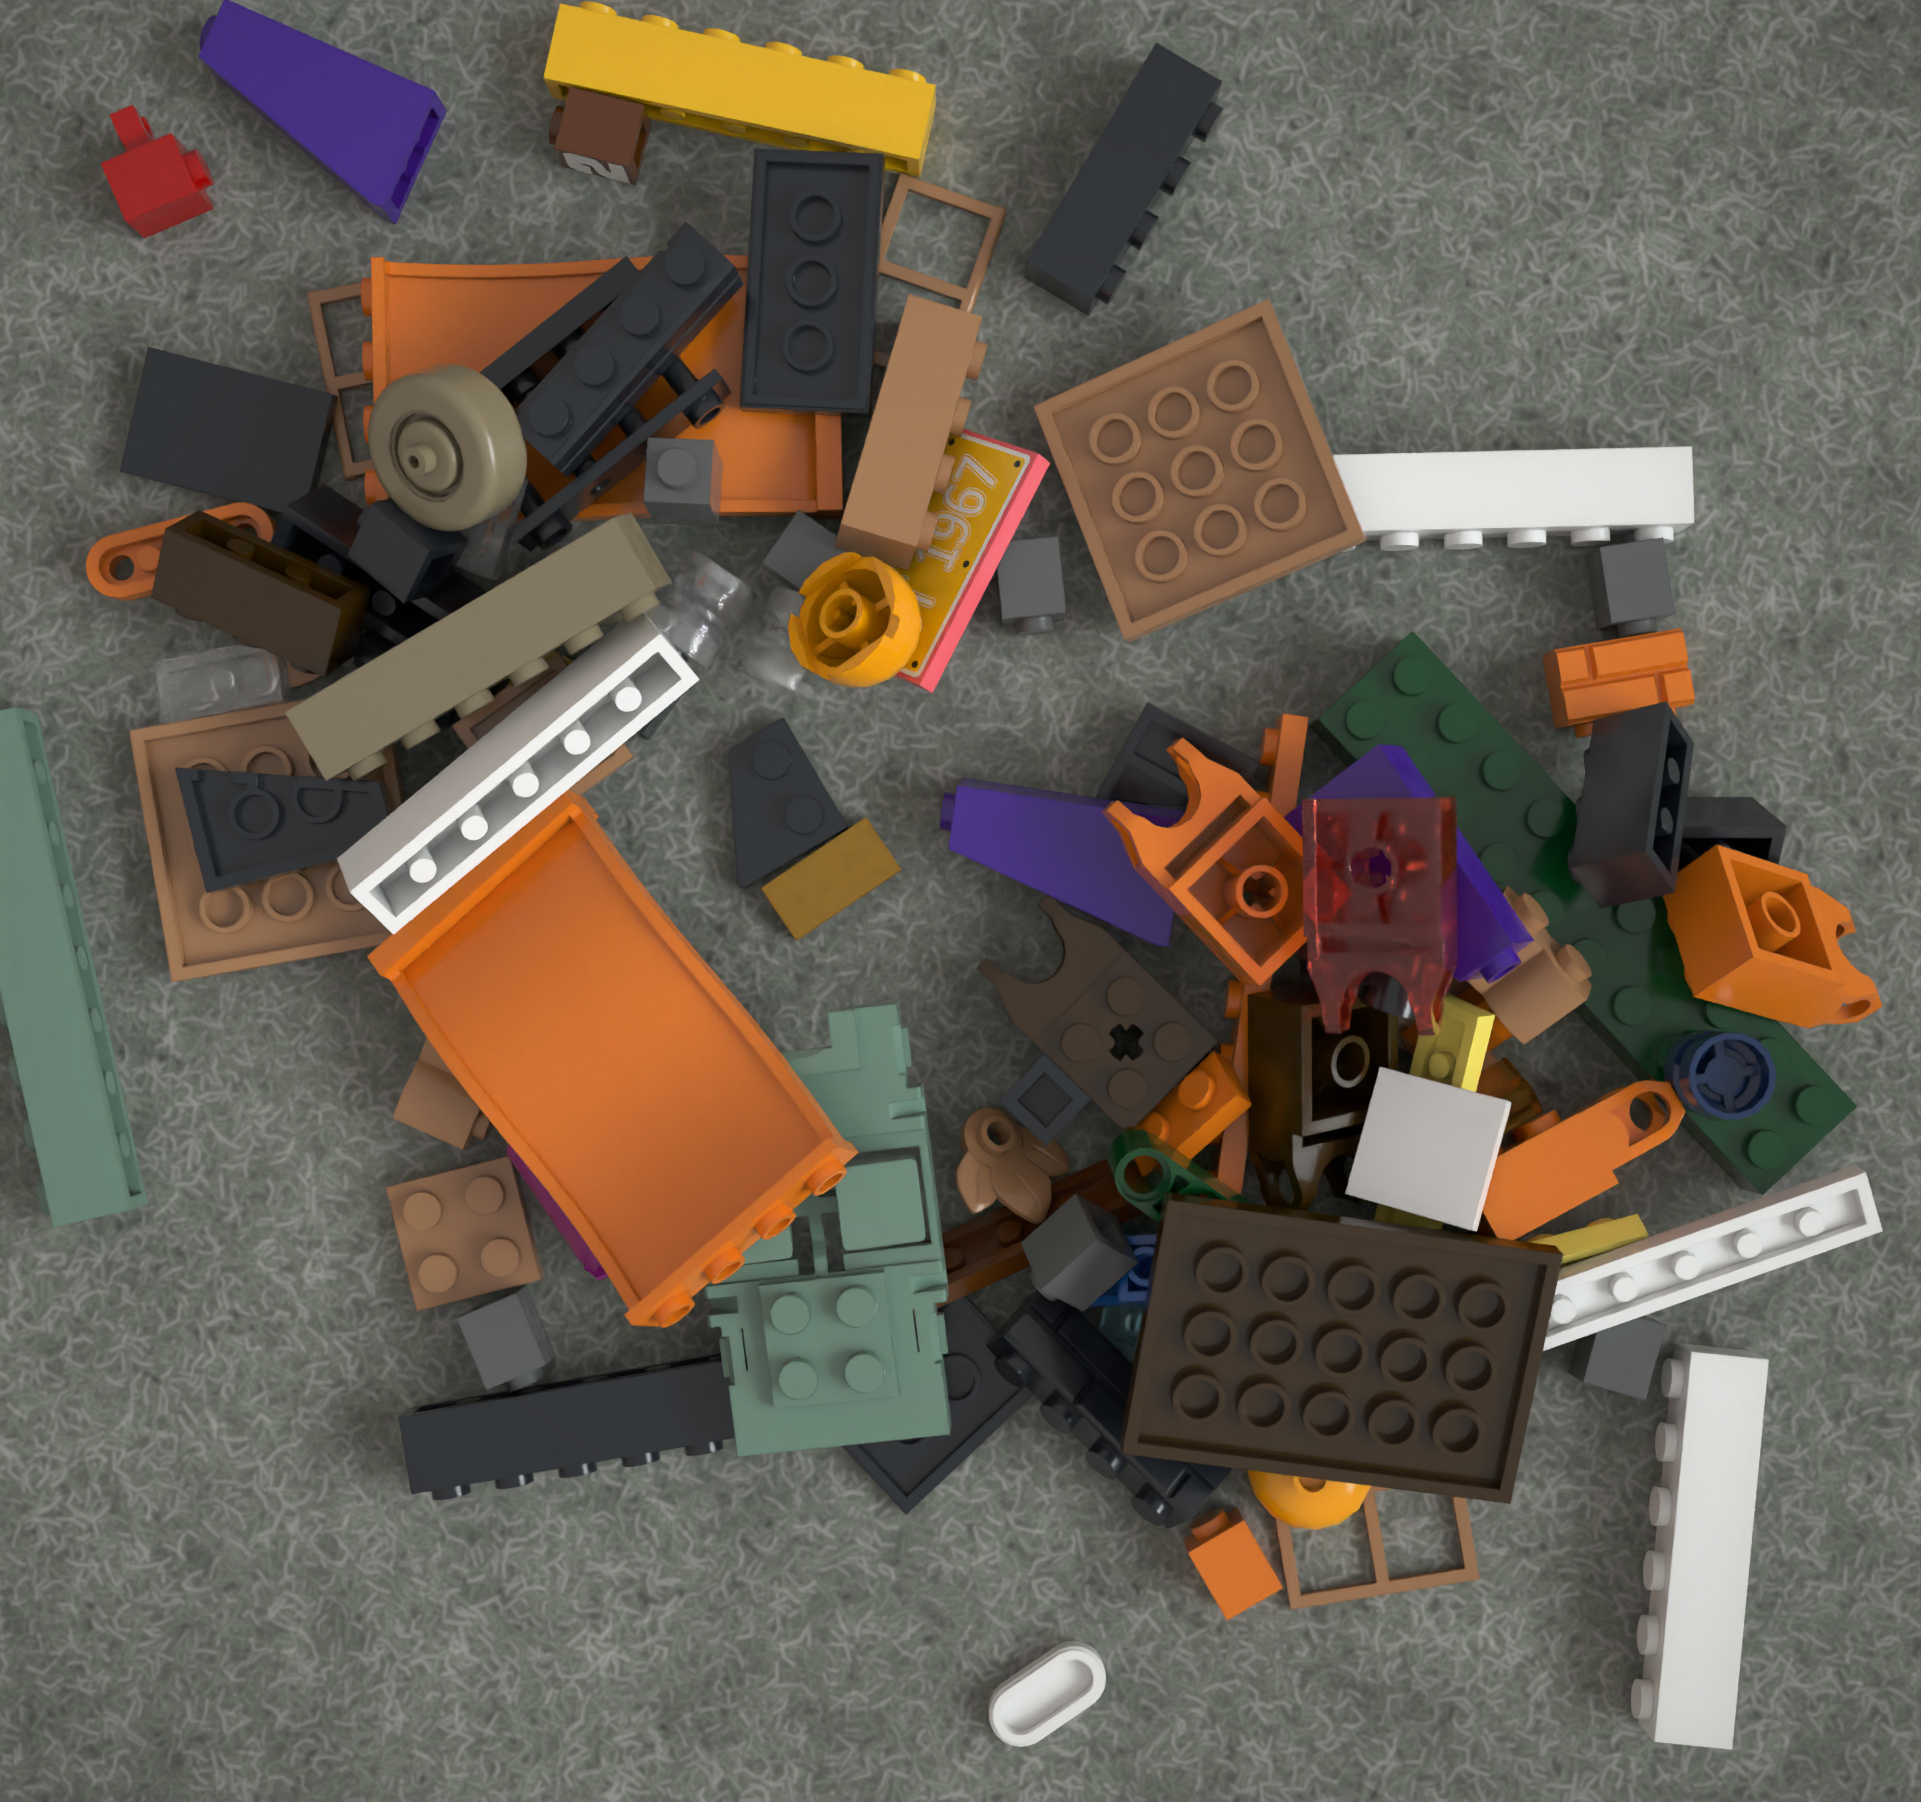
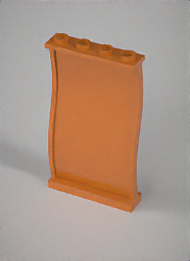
(480, 311)
(613, 1061)

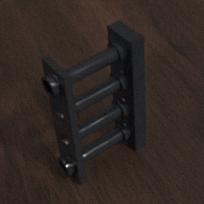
(535, 355)

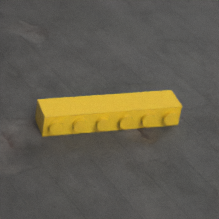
(742, 88)

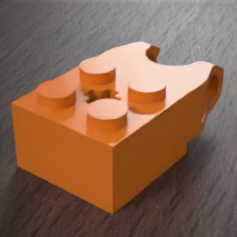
(1208, 856)
(1766, 941)
(1572, 1157)

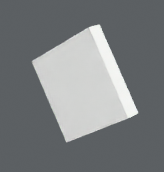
(1428, 1148)

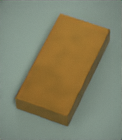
(831, 879)

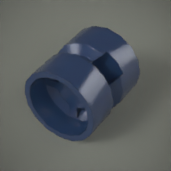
(1720, 1074)

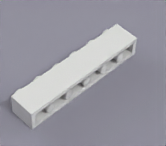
(1520, 495)
(515, 771)
(1700, 1545)

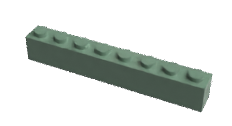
(54, 1000)

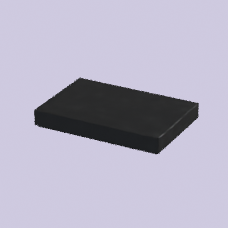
(227, 431)
(977, 1403)

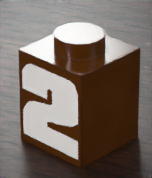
(600, 135)

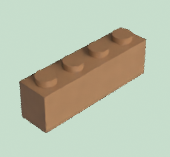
(909, 433)

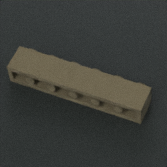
(479, 647)

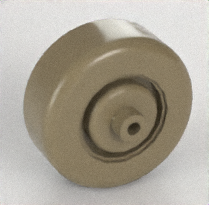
(447, 447)

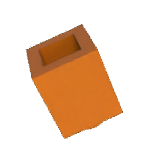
(1230, 1561)

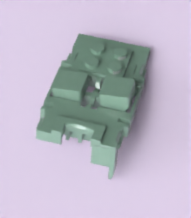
(835, 1347)

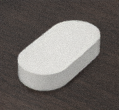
(1047, 1693)

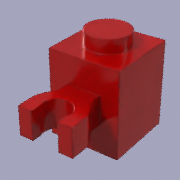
(156, 178)

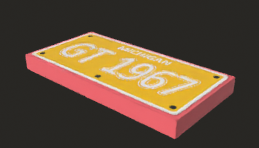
(974, 526)

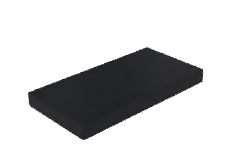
(812, 282)

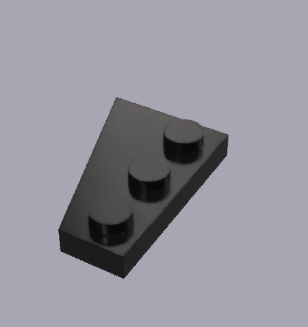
(274, 825)

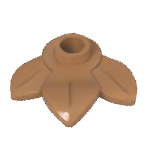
(1011, 1172)

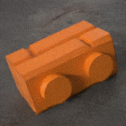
(1617, 678)

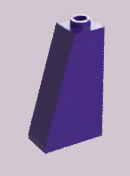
(337, 108)
(1059, 848)
(1486, 923)

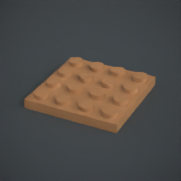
(1199, 472)
(260, 922)

